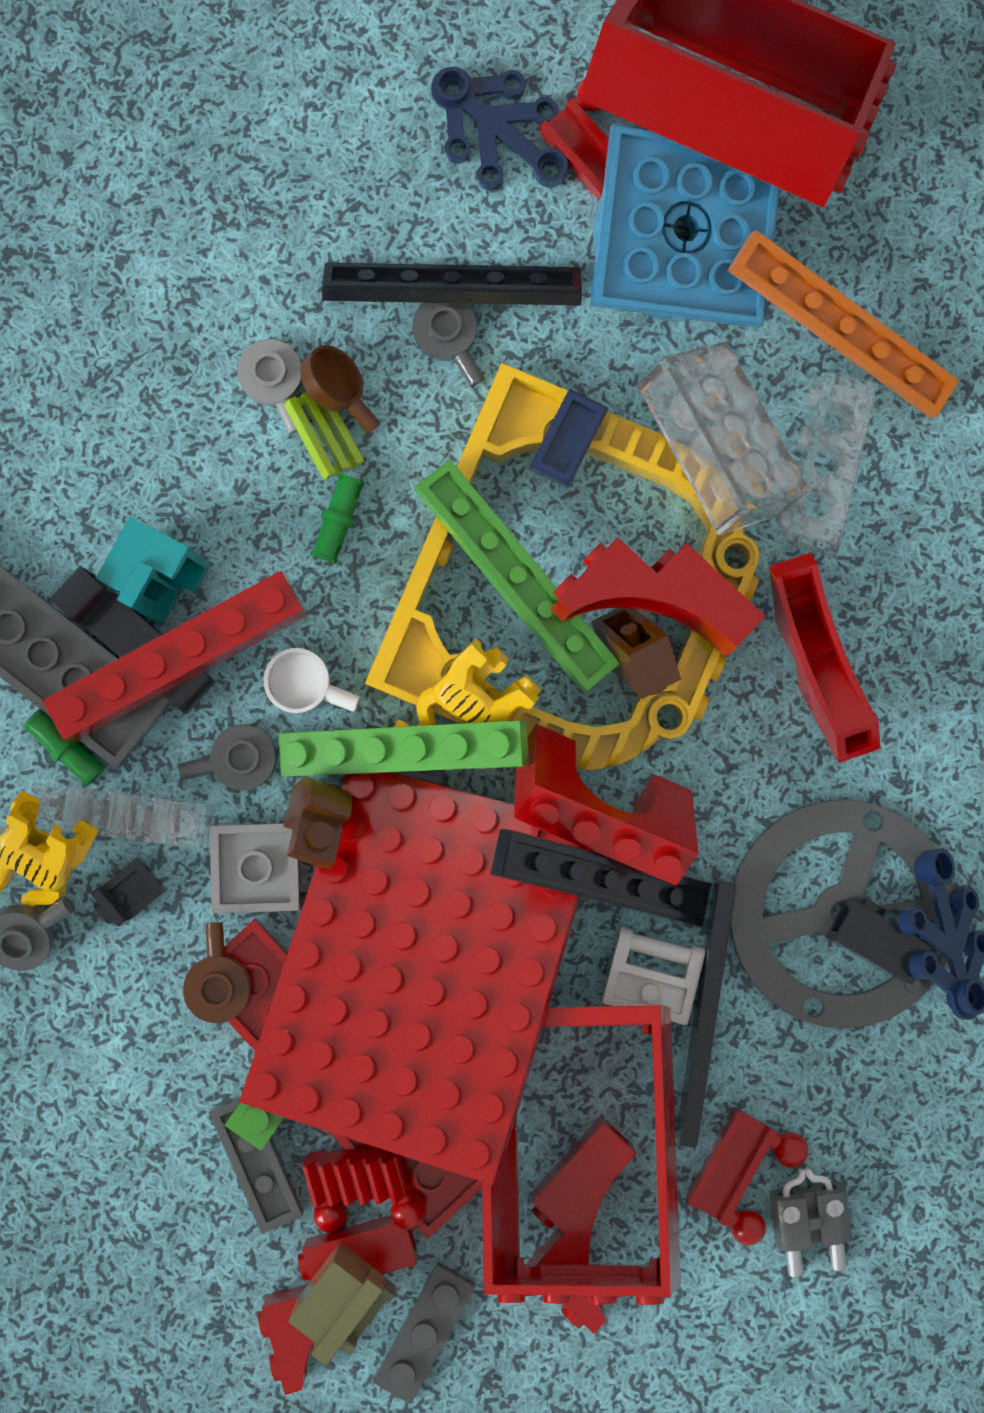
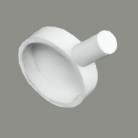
(301, 681)

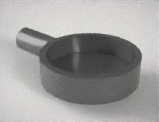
(448, 334)
(240, 758)
(29, 934)

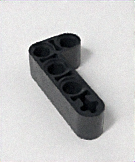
(119, 628)

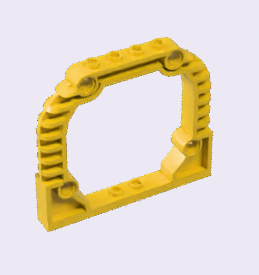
(515, 423)

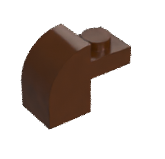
(316, 820)

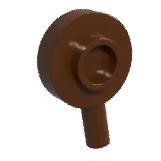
(336, 384)
(218, 984)

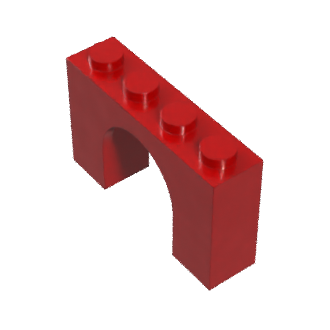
(652, 839)

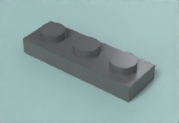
(259, 1174)
(424, 1332)

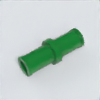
(338, 518)
(69, 753)

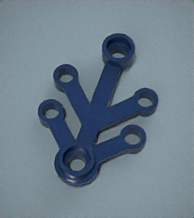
(494, 122)
(951, 939)

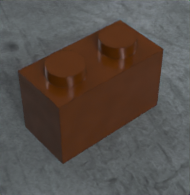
(641, 650)

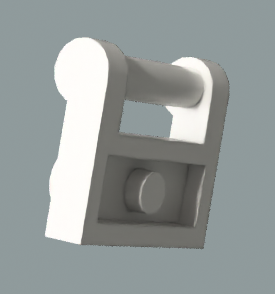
(643, 986)

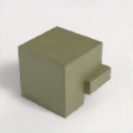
(340, 1303)

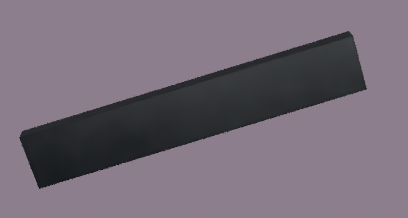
(452, 284)
(596, 877)
(705, 1013)

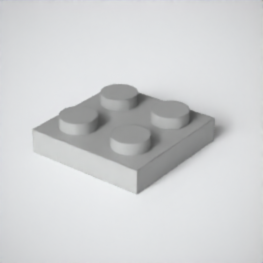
(253, 869)

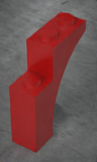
(676, 586)
(820, 659)
(571, 1201)
(375, 1241)

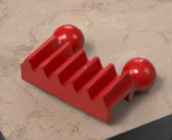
(580, 142)
(732, 1167)
(361, 1176)

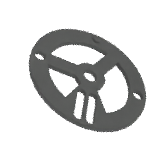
(753, 932)

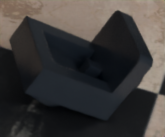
(127, 893)

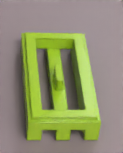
(330, 431)

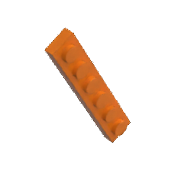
(842, 324)

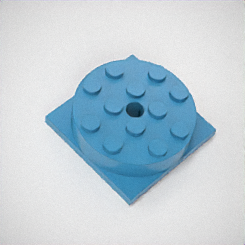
(640, 257)

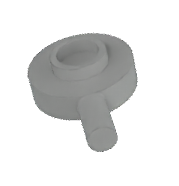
(271, 375)

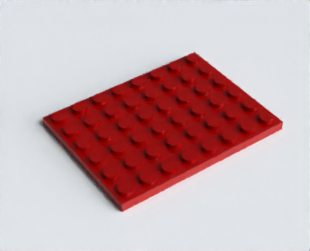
(414, 981)

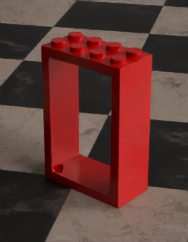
(730, 115)
(504, 1268)

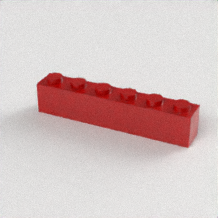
(174, 657)

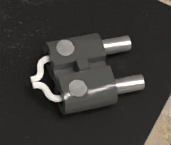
(810, 1218)

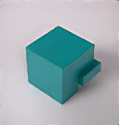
(151, 570)

